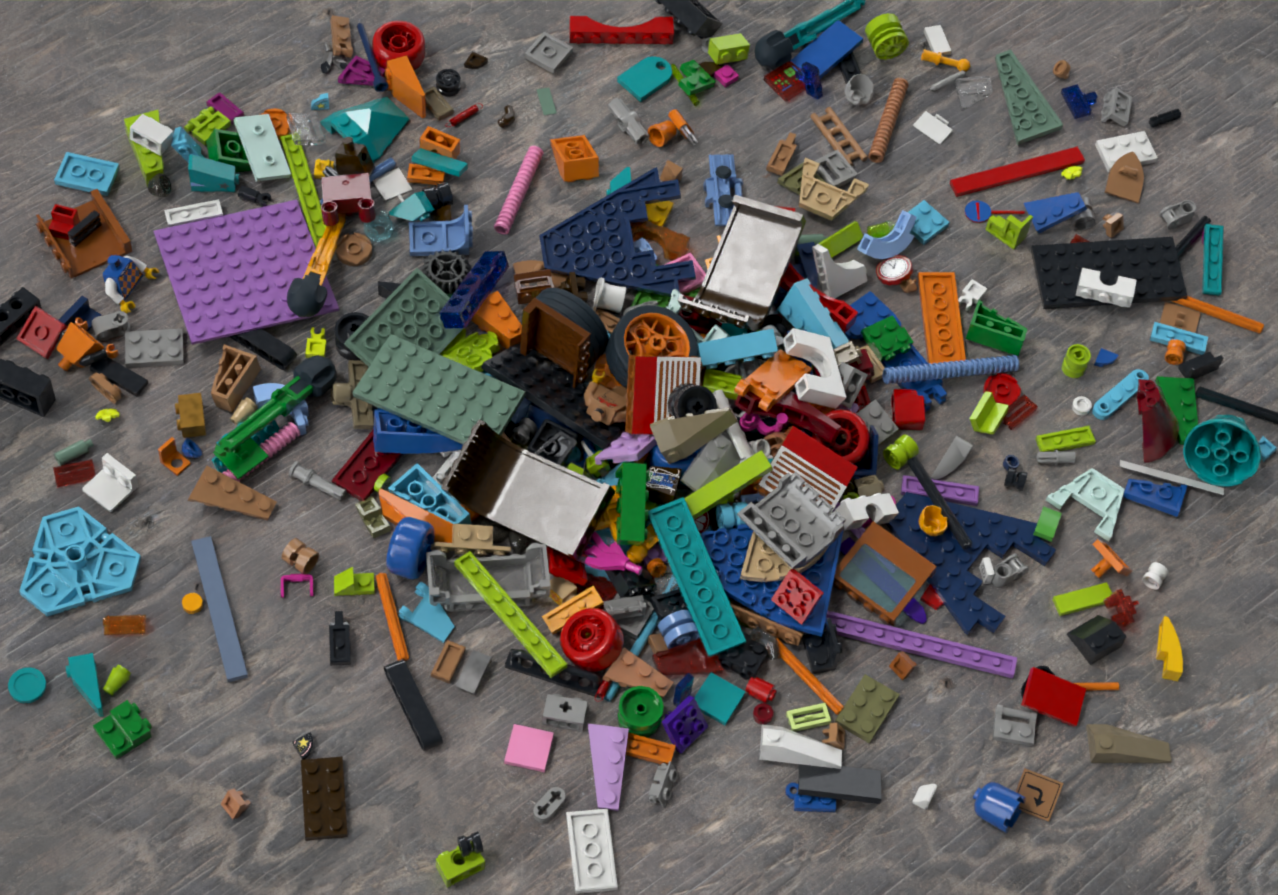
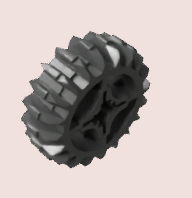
(446, 265)

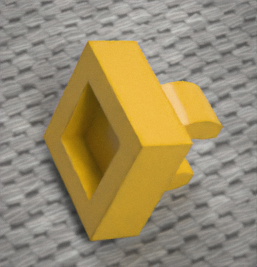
(320, 166)

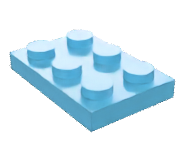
(86, 173)

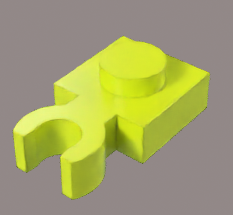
(316, 344)

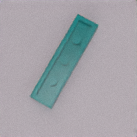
(1212, 259)

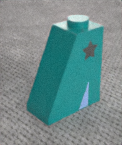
(211, 175)

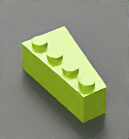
(148, 161)

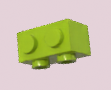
(728, 48)

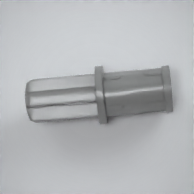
(1056, 457)

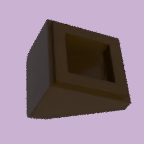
(442, 214)

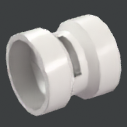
(760, 444)
(1154, 577)

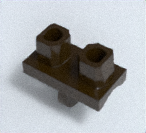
(575, 284)

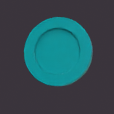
(27, 685)

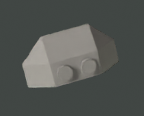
(711, 462)

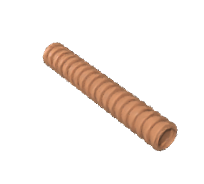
(888, 120)

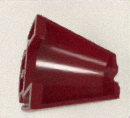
(1158, 421)

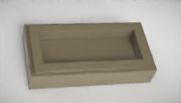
(437, 104)

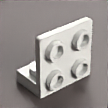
(111, 484)

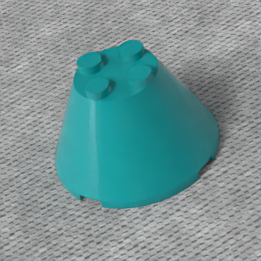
(1222, 451)

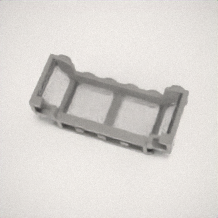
(519, 576)

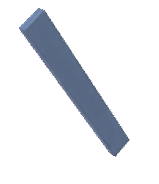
(219, 609)

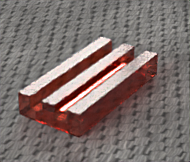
(1008, 421)
(74, 476)

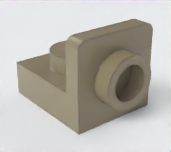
(847, 354)

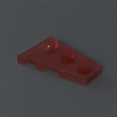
(687, 659)

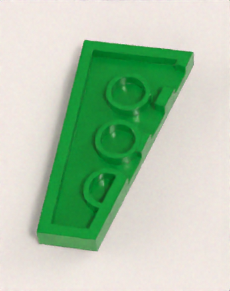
(1181, 398)

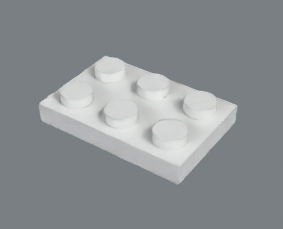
(1115, 147)

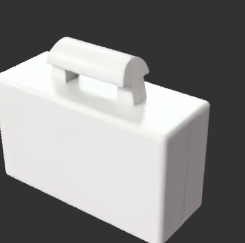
(933, 127)

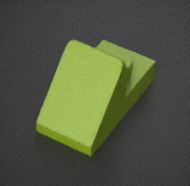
(353, 584)

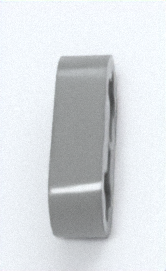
(545, 802)

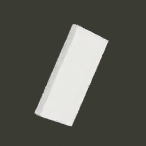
(591, 851)

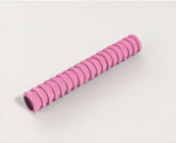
(518, 190)
(274, 443)

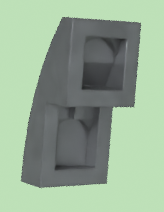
(473, 671)

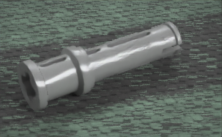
(309, 477)

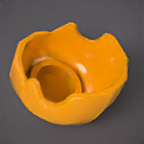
(932, 521)

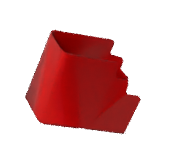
(907, 409)

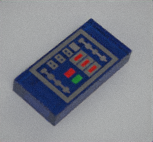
(683, 689)

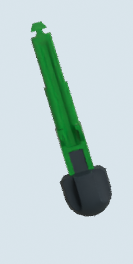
(310, 379)

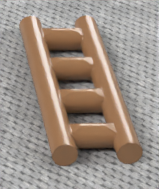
(849, 140)

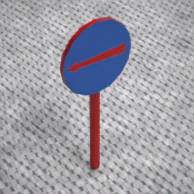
(980, 211)

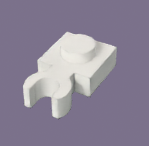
(972, 293)

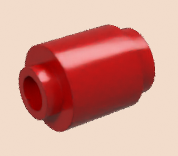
(761, 689)

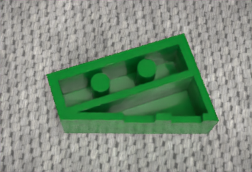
(996, 331)

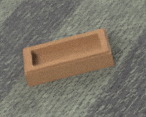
(448, 661)

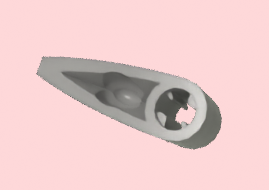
(953, 457)

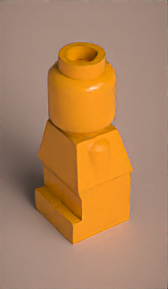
(638, 553)

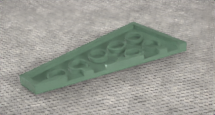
(1026, 105)

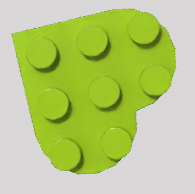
(473, 350)

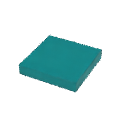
(718, 698)

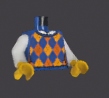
(122, 277)

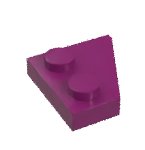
(358, 73)

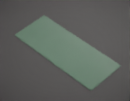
(546, 101)

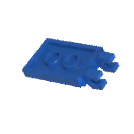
(923, 388)

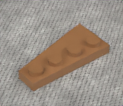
(224, 492)

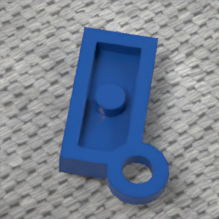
(810, 803)

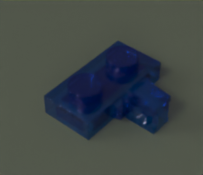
(810, 75)
(1078, 102)

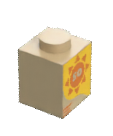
(562, 590)

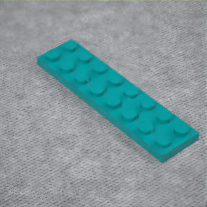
(696, 577)

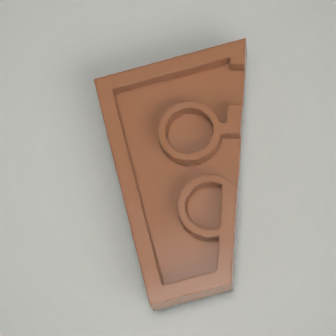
(633, 672)

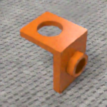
(169, 453)

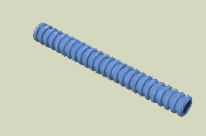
(950, 369)

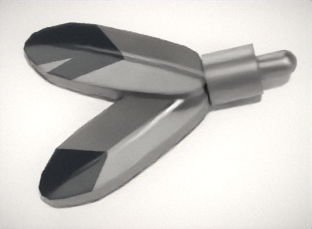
(329, 58)

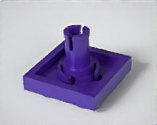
(681, 721)

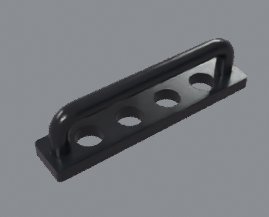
(516, 656)

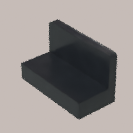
(1200, 365)

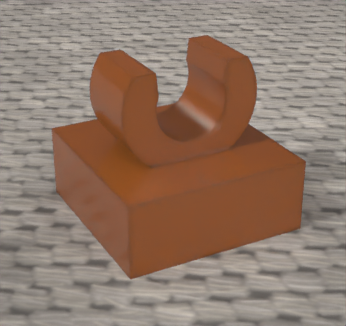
(902, 665)

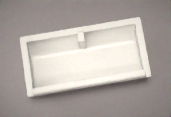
(736, 434)

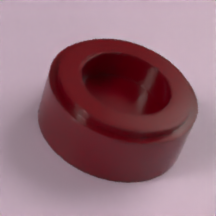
(763, 714)

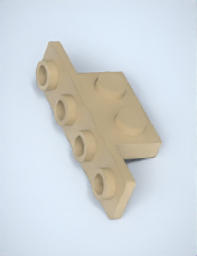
(471, 538)

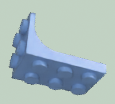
(438, 235)

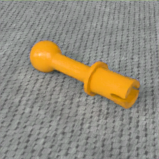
(962, 64)

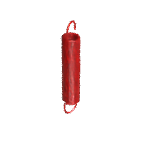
(464, 115)
(603, 689)

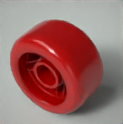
(398, 40)
(854, 430)
(592, 639)

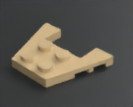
(824, 198)

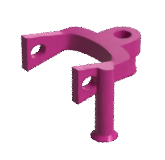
(753, 421)

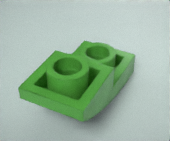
(1047, 523)

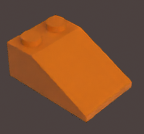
(405, 85)
(575, 158)

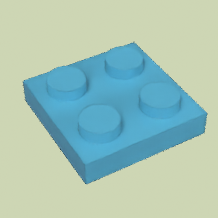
(928, 222)

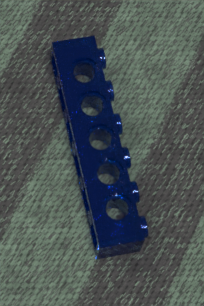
(474, 289)

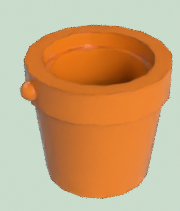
(661, 133)

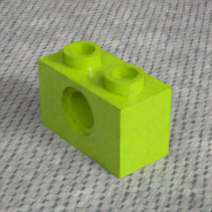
(453, 873)

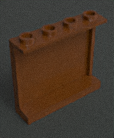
(555, 339)

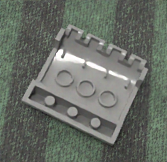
(794, 521)

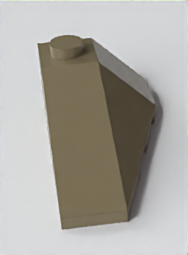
(685, 435)
(1118, 745)

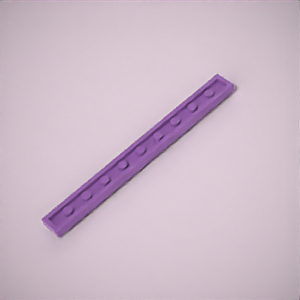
(923, 645)

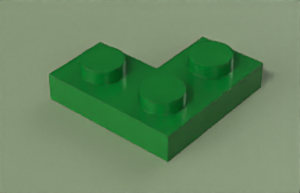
(696, 80)

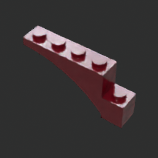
(798, 413)

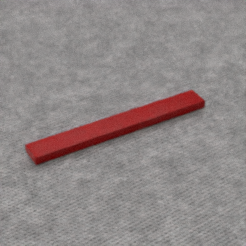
(1017, 171)

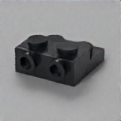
(631, 584)
(745, 658)

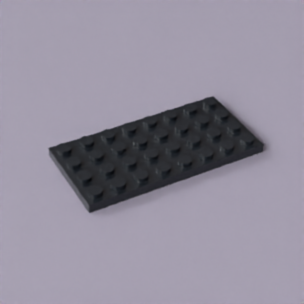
(1147, 260)
(552, 391)

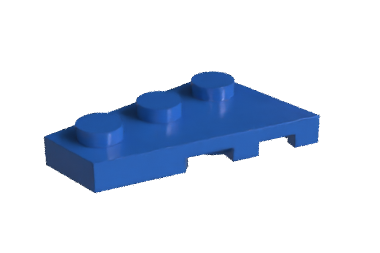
(1054, 210)
(1160, 497)

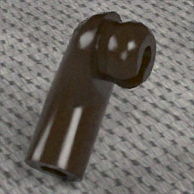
(508, 118)

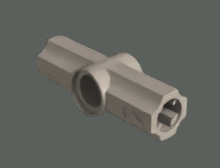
(628, 121)

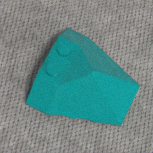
(369, 124)

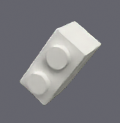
(151, 134)

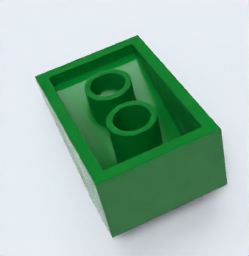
(227, 149)

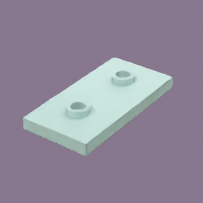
(262, 147)

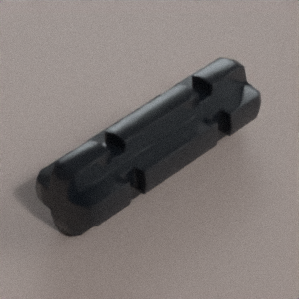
(1164, 117)

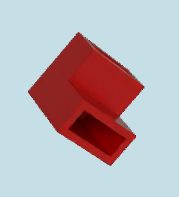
(62, 221)

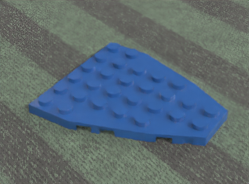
(728, 553)

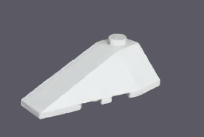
(791, 747)

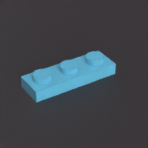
(1163, 334)

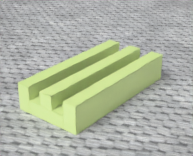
(805, 710)

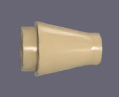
(243, 411)

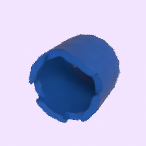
(998, 805)

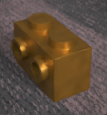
(191, 415)

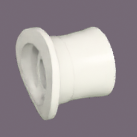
(609, 296)

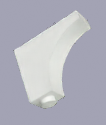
(837, 277)

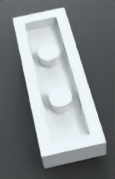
(193, 213)

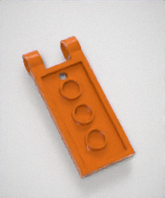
(773, 379)

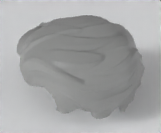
(859, 89)

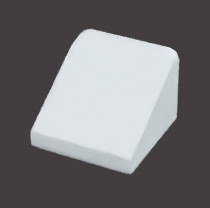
(924, 795)

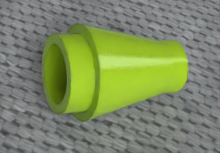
(116, 679)

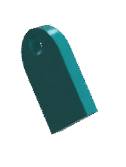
(645, 77)

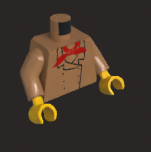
(603, 403)

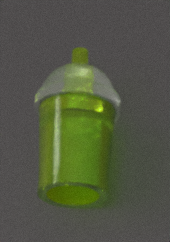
(881, 229)

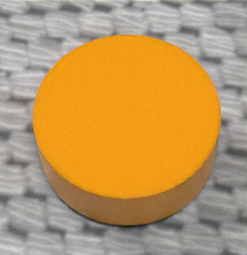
(192, 603)

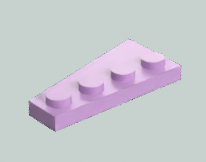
(608, 759)

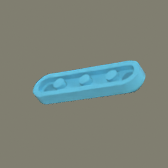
(1118, 395)

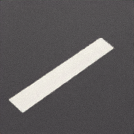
(1172, 477)

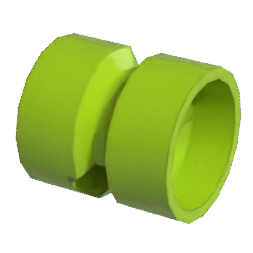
(1076, 361)
(900, 452)

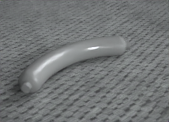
(948, 80)

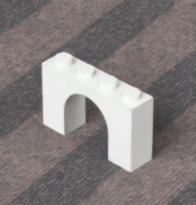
(818, 350)

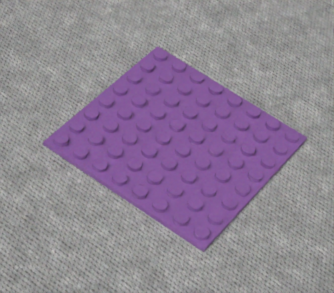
(237, 269)

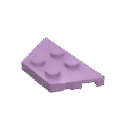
(627, 448)

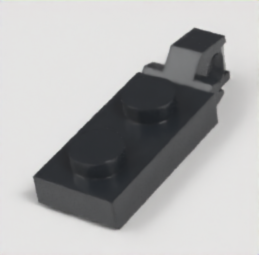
(339, 641)

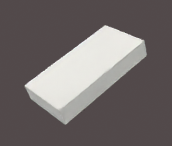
(937, 40)

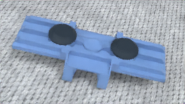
(718, 187)

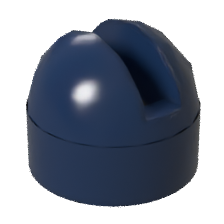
(1013, 462)

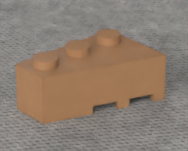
(234, 377)

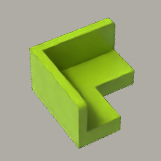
(1009, 231)

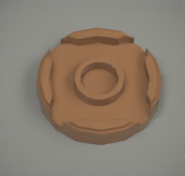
(354, 249)

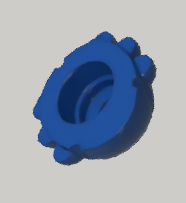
(191, 449)

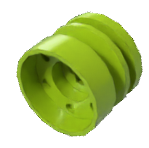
(886, 36)

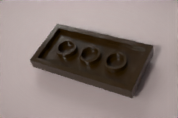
(324, 798)

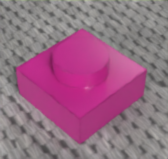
(726, 76)

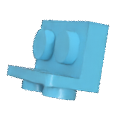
(185, 144)

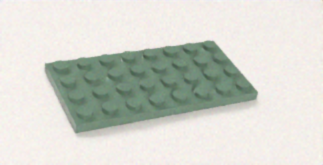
(436, 391)

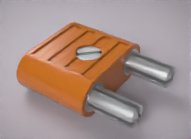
(682, 125)

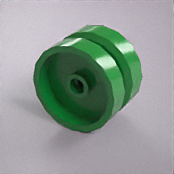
(640, 711)

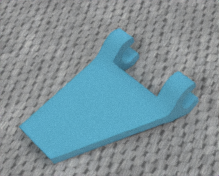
(428, 617)

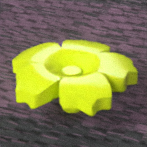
(1072, 172)
(107, 414)

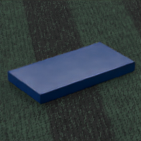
(829, 48)

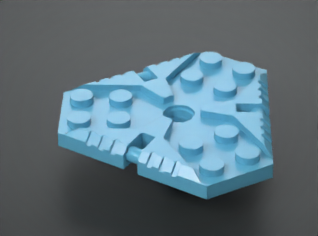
(60, 580)

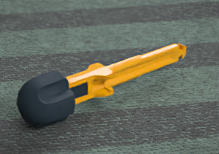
(307, 294)

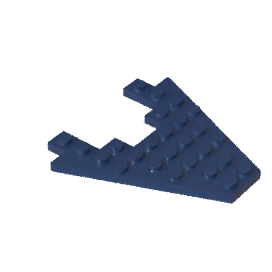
(601, 243)
(952, 579)

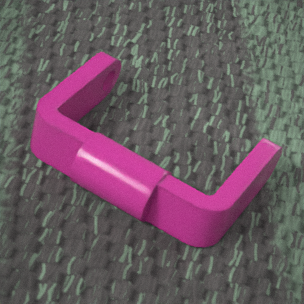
(296, 578)

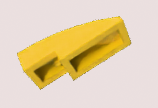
(1169, 650)

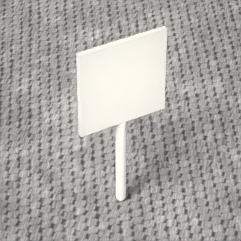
(392, 185)

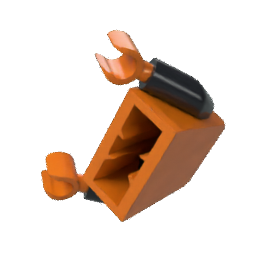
(80, 347)

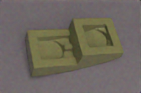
(372, 517)

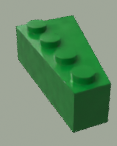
(631, 504)

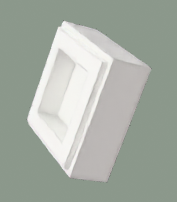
(986, 570)

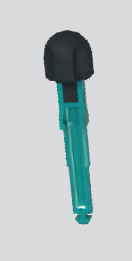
(776, 47)

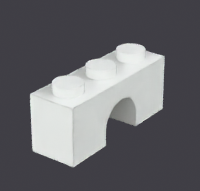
(1091, 287)
(856, 511)

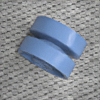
(678, 629)

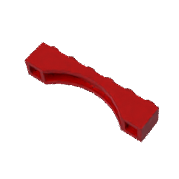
(586, 30)
(839, 310)

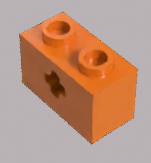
(440, 143)

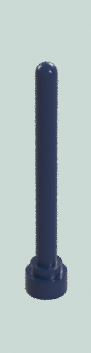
(380, 83)

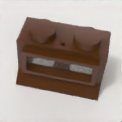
(531, 284)

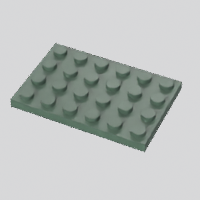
(408, 314)

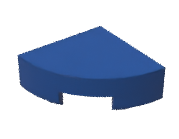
(1105, 358)

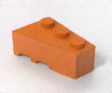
(498, 318)

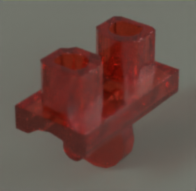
(1124, 607)

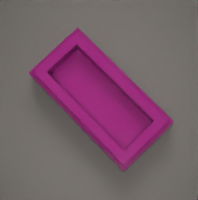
(225, 106)

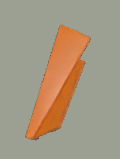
(396, 508)

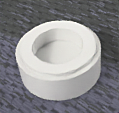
(1081, 405)

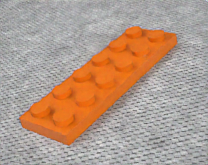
(941, 317)

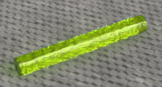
(678, 76)

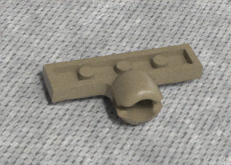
(342, 395)

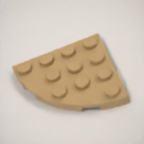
(765, 565)

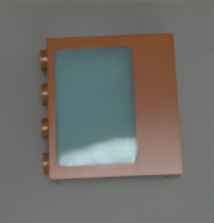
(882, 573)

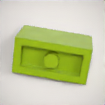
(988, 414)

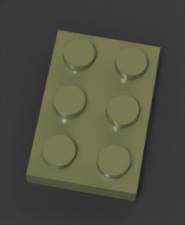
(867, 708)

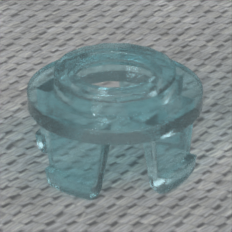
(381, 220)

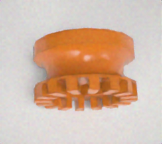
(659, 571)

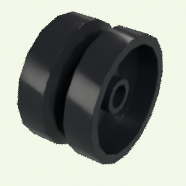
(344, 329)
(690, 399)

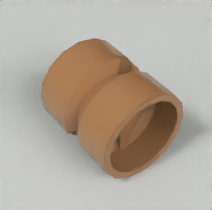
(302, 557)

